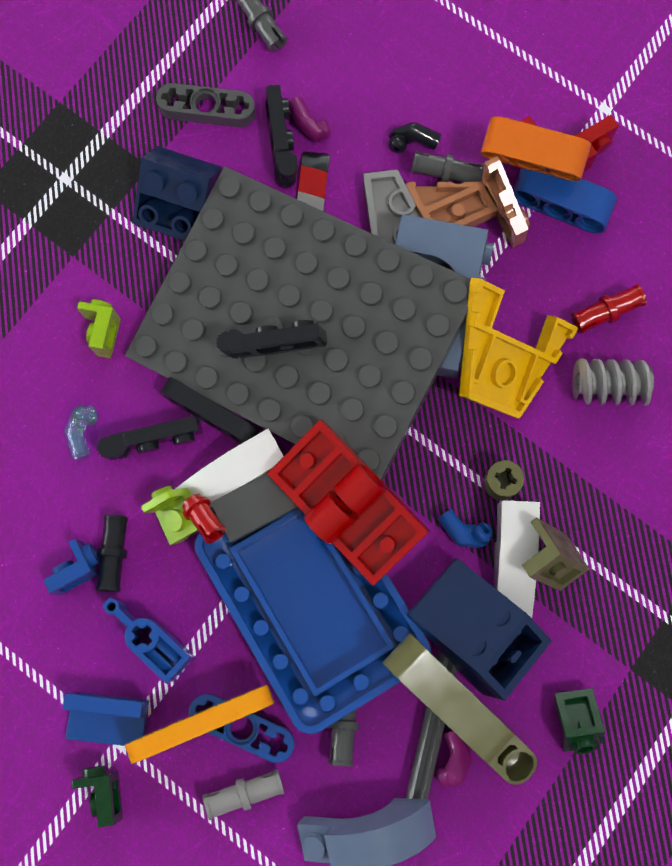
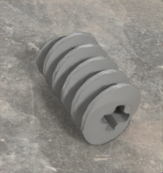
(613, 380)

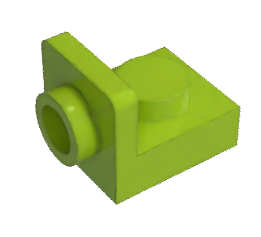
(103, 332)
(169, 511)

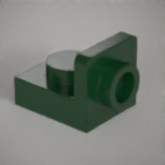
(579, 721)
(106, 800)

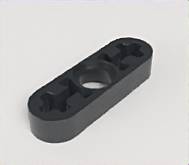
(207, 411)

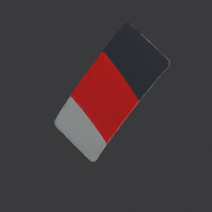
(313, 179)

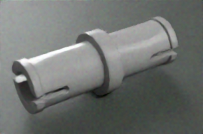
(243, 794)

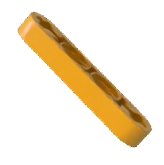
(199, 724)

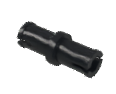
(112, 553)

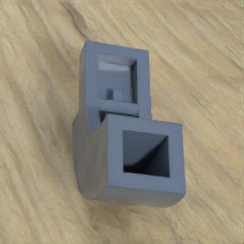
(369, 840)

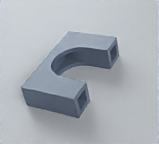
(451, 246)

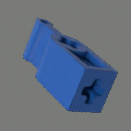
(149, 653)

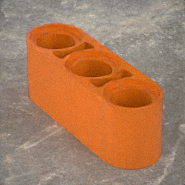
(536, 148)

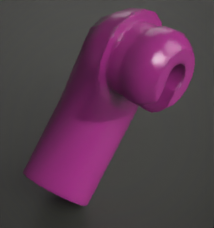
(303, 118)
(458, 763)

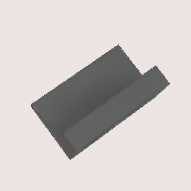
(252, 507)

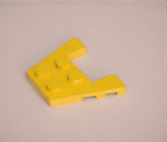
(497, 367)

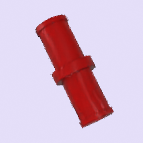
(609, 308)

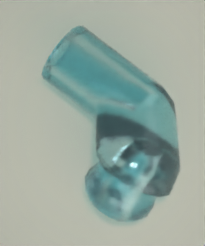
(75, 429)

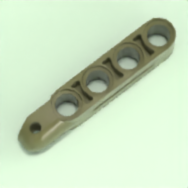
(461, 711)

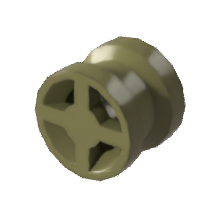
(500, 487)

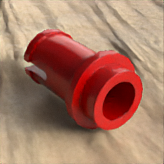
(198, 511)

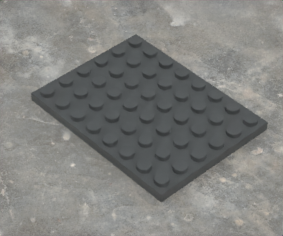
(280, 261)

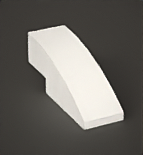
(235, 467)
(514, 546)

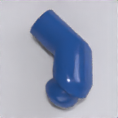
(465, 534)

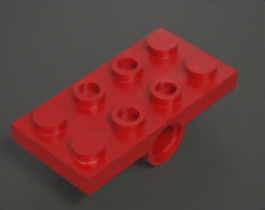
(347, 502)

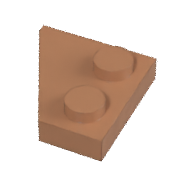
(454, 203)
(509, 215)

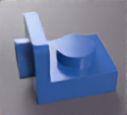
(70, 574)

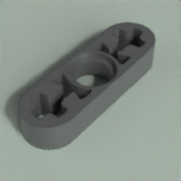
(197, 93)

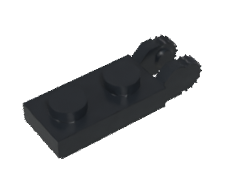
(280, 139)
(271, 340)
(149, 437)

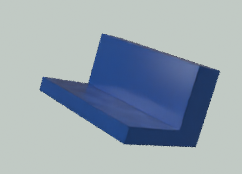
(105, 718)

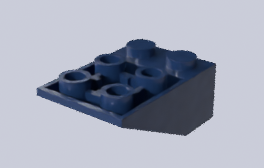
(479, 630)

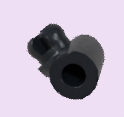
(410, 133)

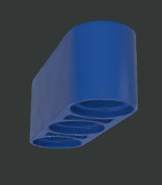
(571, 202)

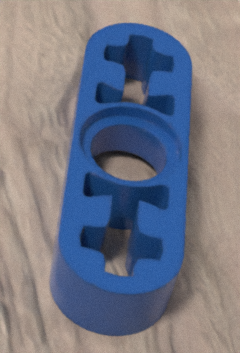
(246, 744)

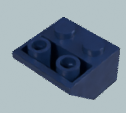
(172, 191)

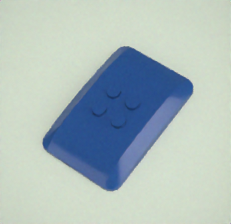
(309, 618)

